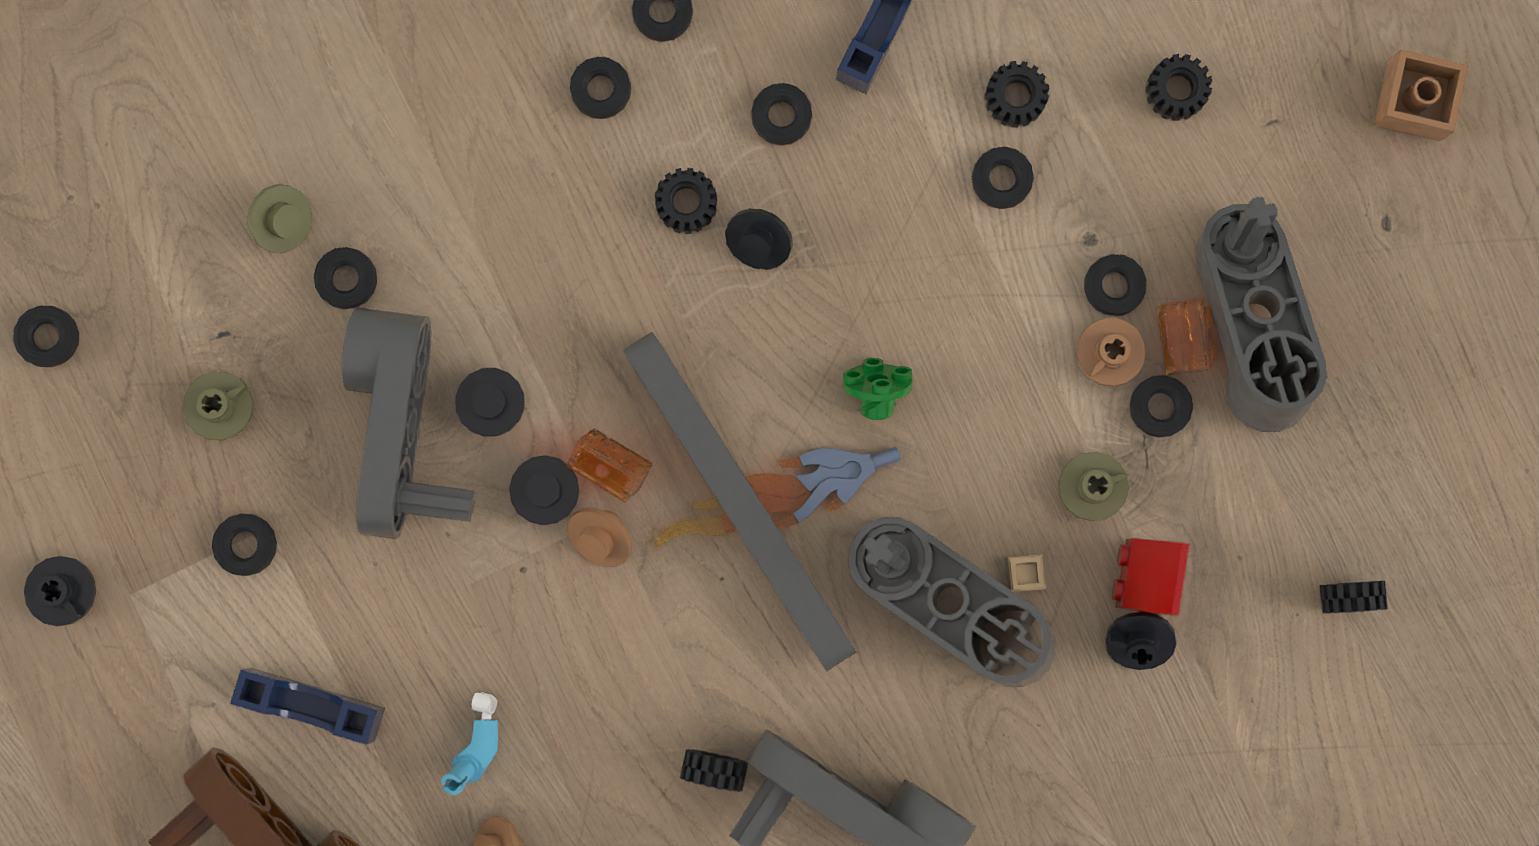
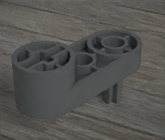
(390, 359)
(1271, 361)
(913, 571)
(908, 820)

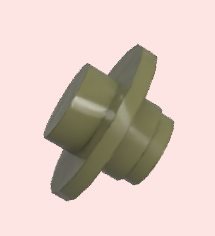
(279, 218)
(218, 405)
(1093, 486)

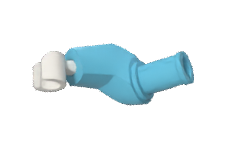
(476, 757)

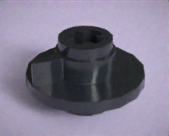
(758, 239)
(490, 402)
(544, 490)
(60, 591)
(1140, 640)

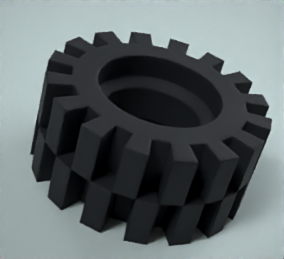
(1193, 73)
(1022, 74)
(686, 180)
(1353, 597)
(714, 770)

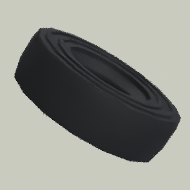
(662, 31)
(600, 67)
(781, 93)
(1008, 157)
(1130, 270)
(324, 278)
(26, 327)
(1182, 406)
(223, 544)

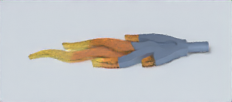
(794, 493)

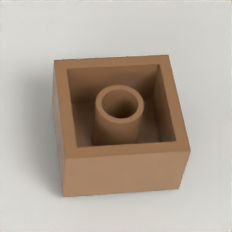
(1421, 95)

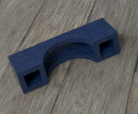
(872, 43)
(308, 704)

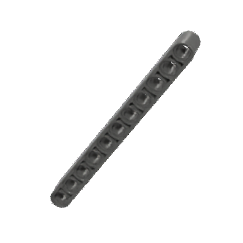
(739, 501)

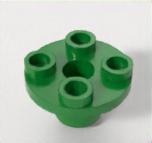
(877, 386)

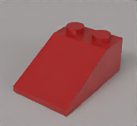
(1151, 576)

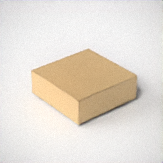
(1026, 573)

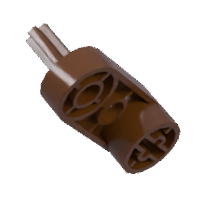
(237, 805)

